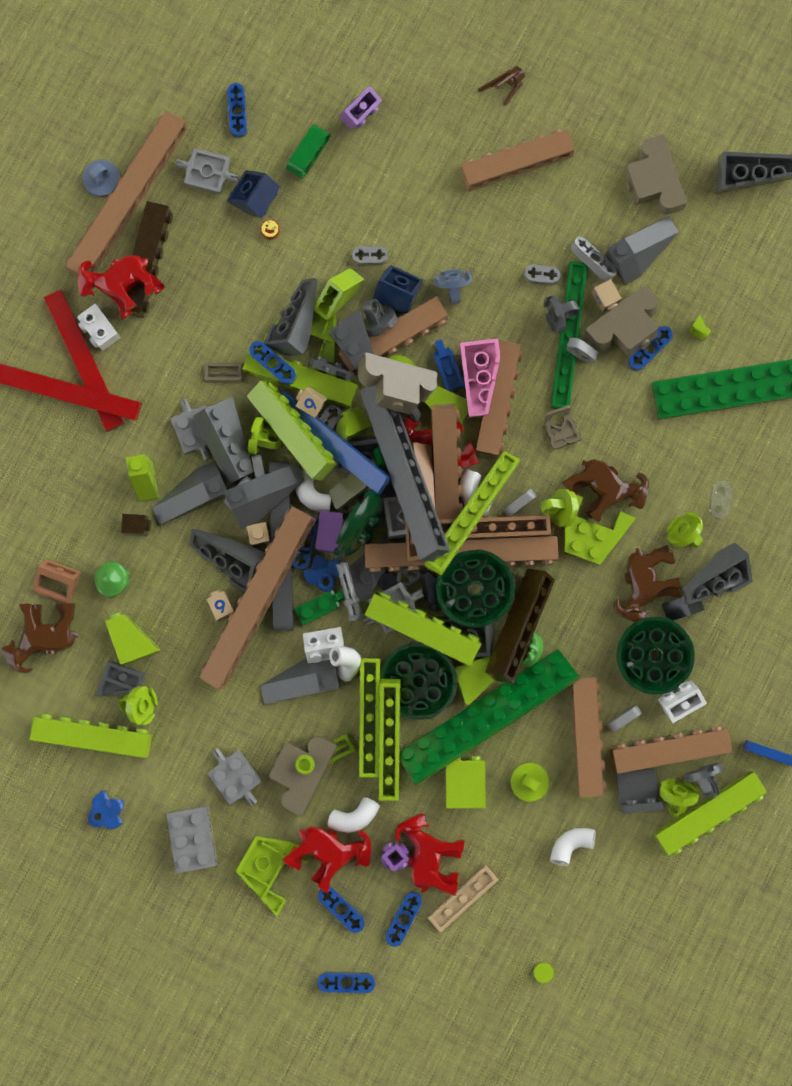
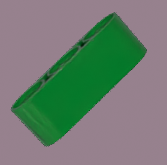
(308, 151)

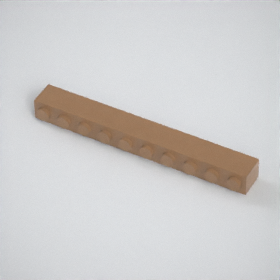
(128, 193)
(508, 549)
(257, 598)

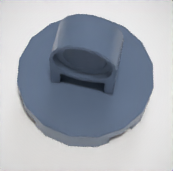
(101, 178)
(453, 280)

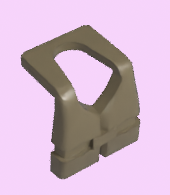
(561, 435)

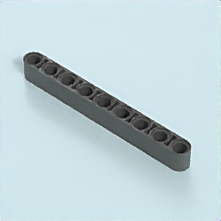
(283, 601)

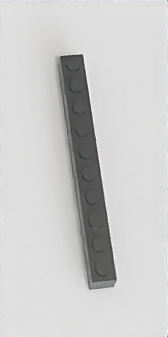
(406, 479)

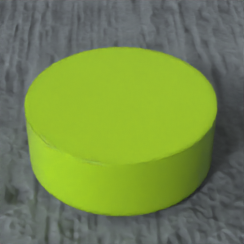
(543, 972)

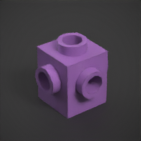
(395, 863)

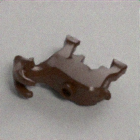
(608, 487)
(644, 582)
(41, 636)

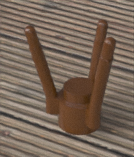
(512, 77)

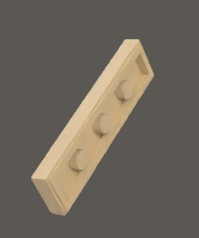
(464, 898)

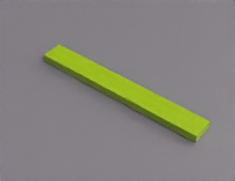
(475, 509)

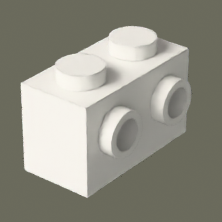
(98, 327)
(319, 644)
(682, 701)

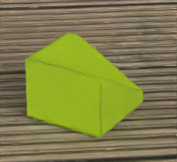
(699, 329)

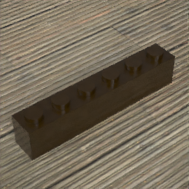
(149, 245)
(520, 626)

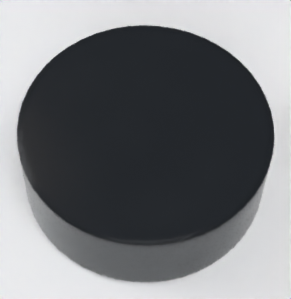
(387, 581)

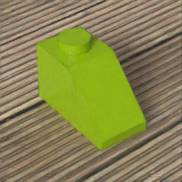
(352, 424)

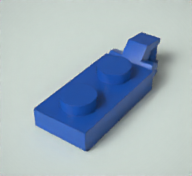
(447, 367)

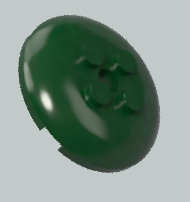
(360, 525)
(470, 569)
(674, 659)
(439, 678)

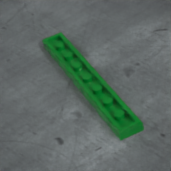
(565, 360)

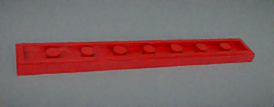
(79, 352)
(69, 392)

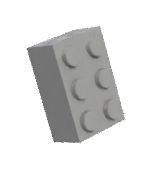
(192, 839)

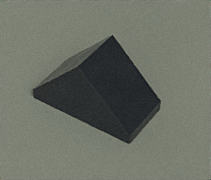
(678, 608)

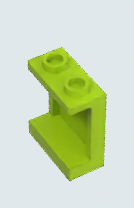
(466, 783)

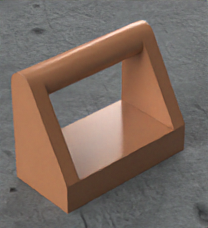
(59, 573)

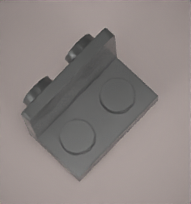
(638, 791)

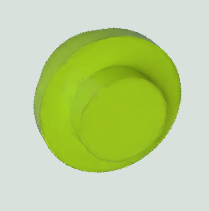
(305, 764)

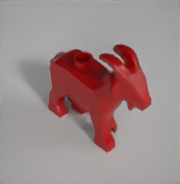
(118, 280)
(425, 437)
(330, 852)
(427, 856)

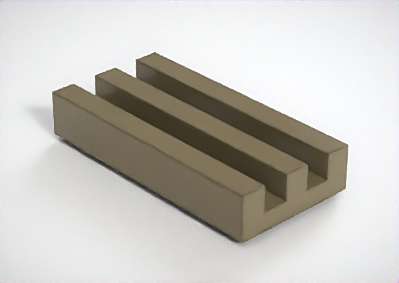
(223, 379)

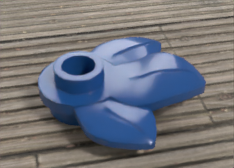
(322, 570)
(108, 809)

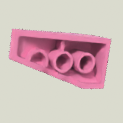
(480, 370)

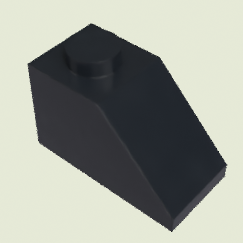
(430, 591)

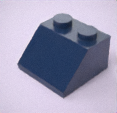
(254, 193)
(398, 289)

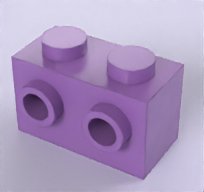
(360, 107)
(328, 531)

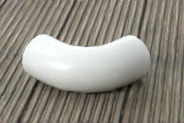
(469, 485)
(310, 497)
(347, 661)
(354, 820)
(569, 842)

